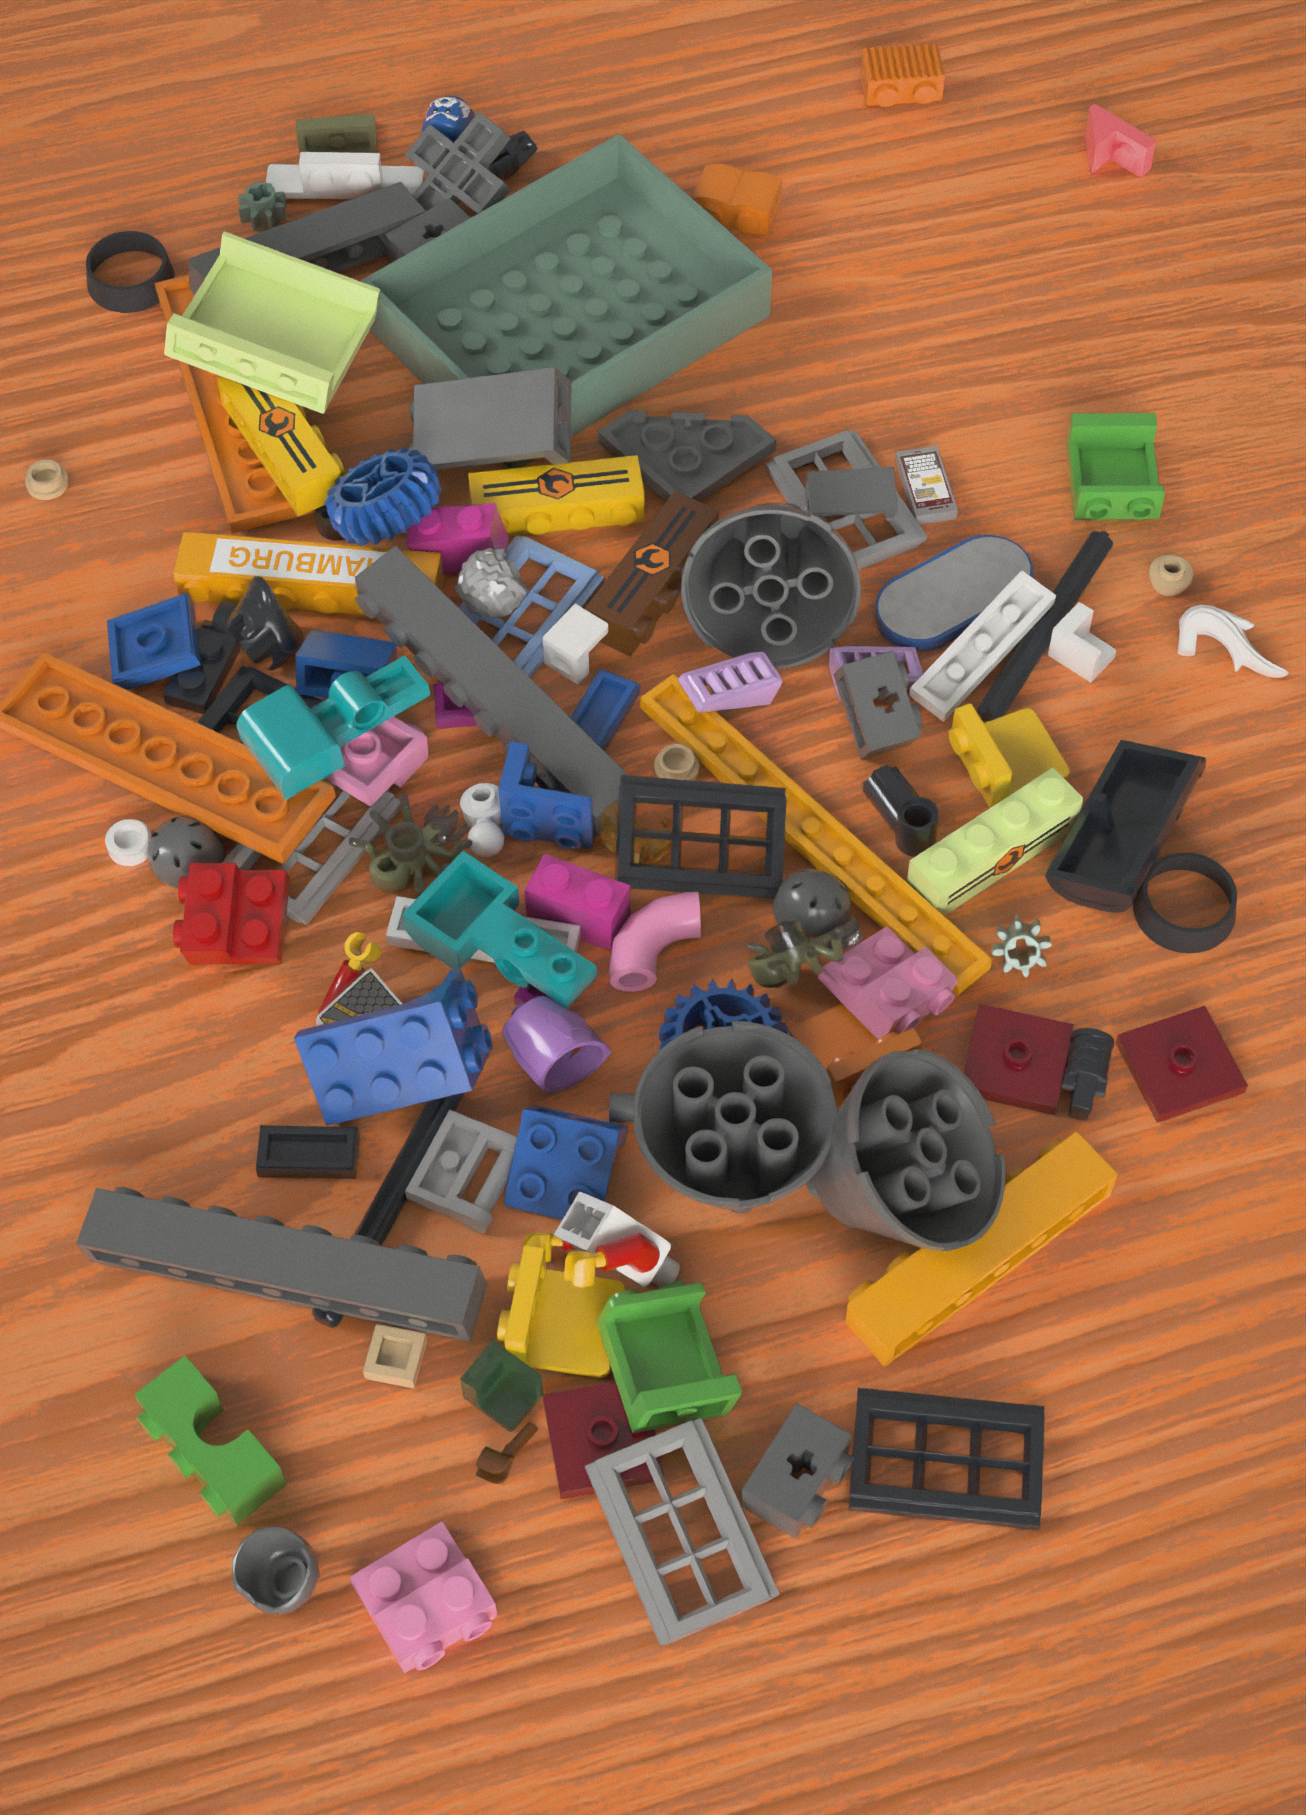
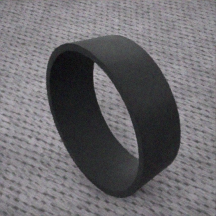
(129, 298)
(1176, 937)

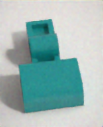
(304, 744)
(475, 911)

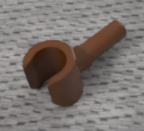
(496, 1465)

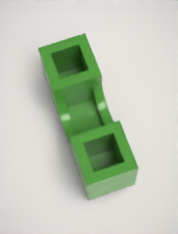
(234, 1475)

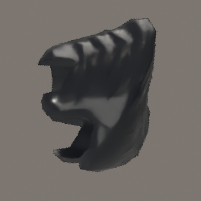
(264, 625)

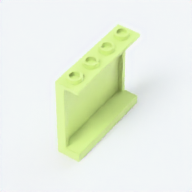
(274, 323)

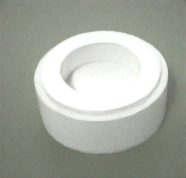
(128, 842)

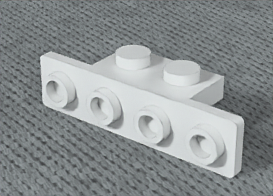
(339, 176)

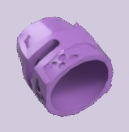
(543, 1041)

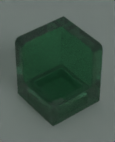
(502, 1386)

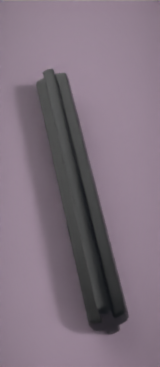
(1038, 639)
(391, 1194)

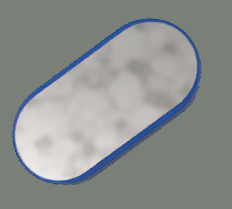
(947, 591)

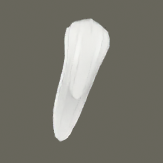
(1230, 632)

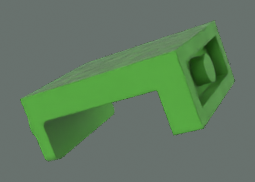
(1113, 466)
(664, 1357)

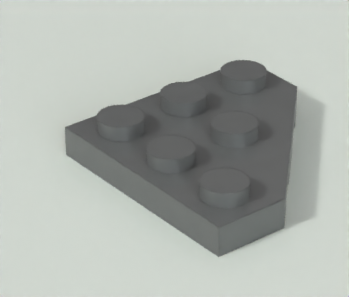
(688, 450)

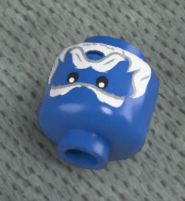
(449, 116)

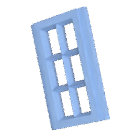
(581, 592)

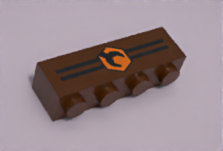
(650, 573)

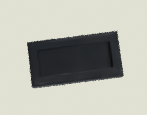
(307, 1152)

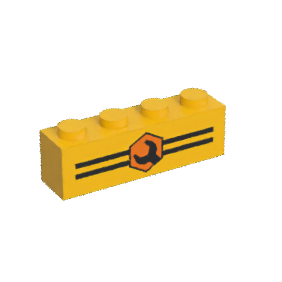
(284, 444)
(563, 495)

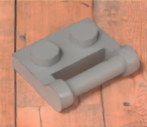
(451, 1166)

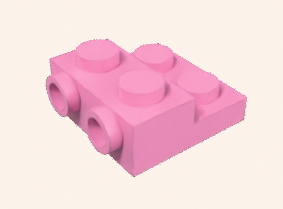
(379, 759)
(889, 983)
(425, 1598)

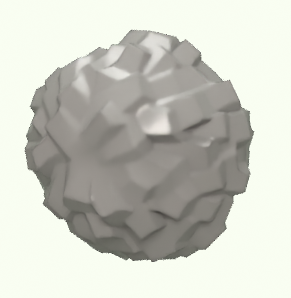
(490, 584)

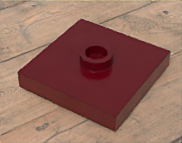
(1018, 1058)
(1181, 1064)
(586, 1427)

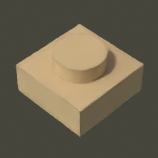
(395, 1356)

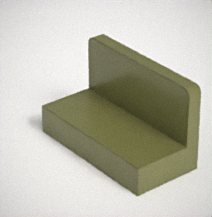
(338, 134)

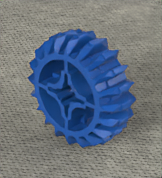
(383, 496)
(718, 1009)

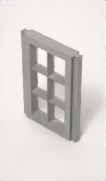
(783, 475)
(338, 864)
(637, 1552)

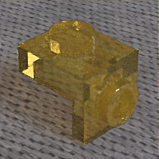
(643, 847)

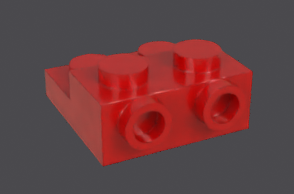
(232, 914)

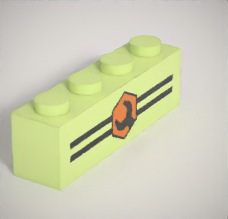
(995, 842)

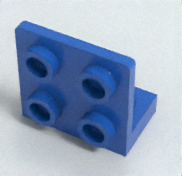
(538, 812)
(560, 1157)

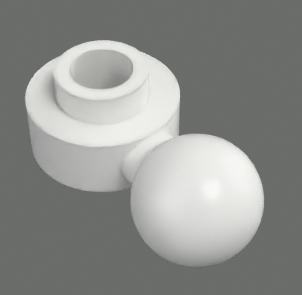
(483, 813)

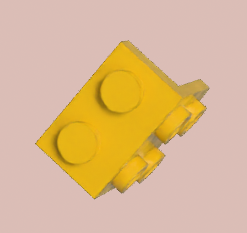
(1003, 751)
(553, 1320)

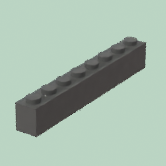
(485, 680)
(284, 1262)

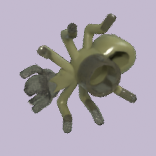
(409, 847)
(792, 948)

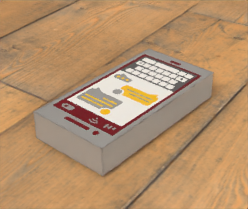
(926, 485)

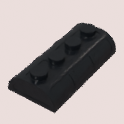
(1123, 826)

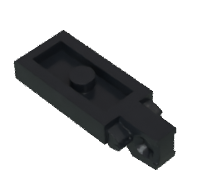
(218, 649)

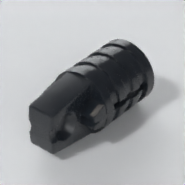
(513, 155)
(1087, 1069)

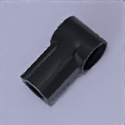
(908, 814)

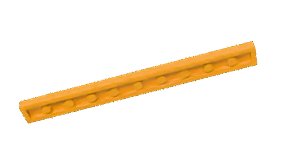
(818, 834)

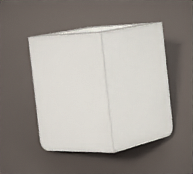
(571, 640)
(1077, 647)

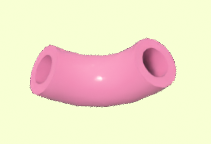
(647, 934)

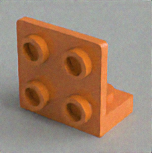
(848, 1046)

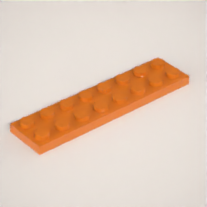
(242, 481)
(159, 756)

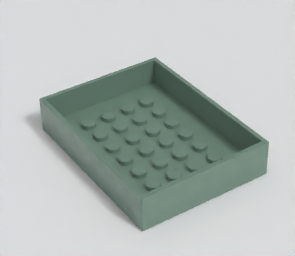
(576, 273)

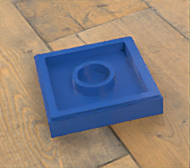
(153, 642)

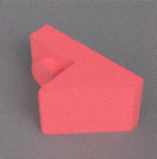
(1117, 140)

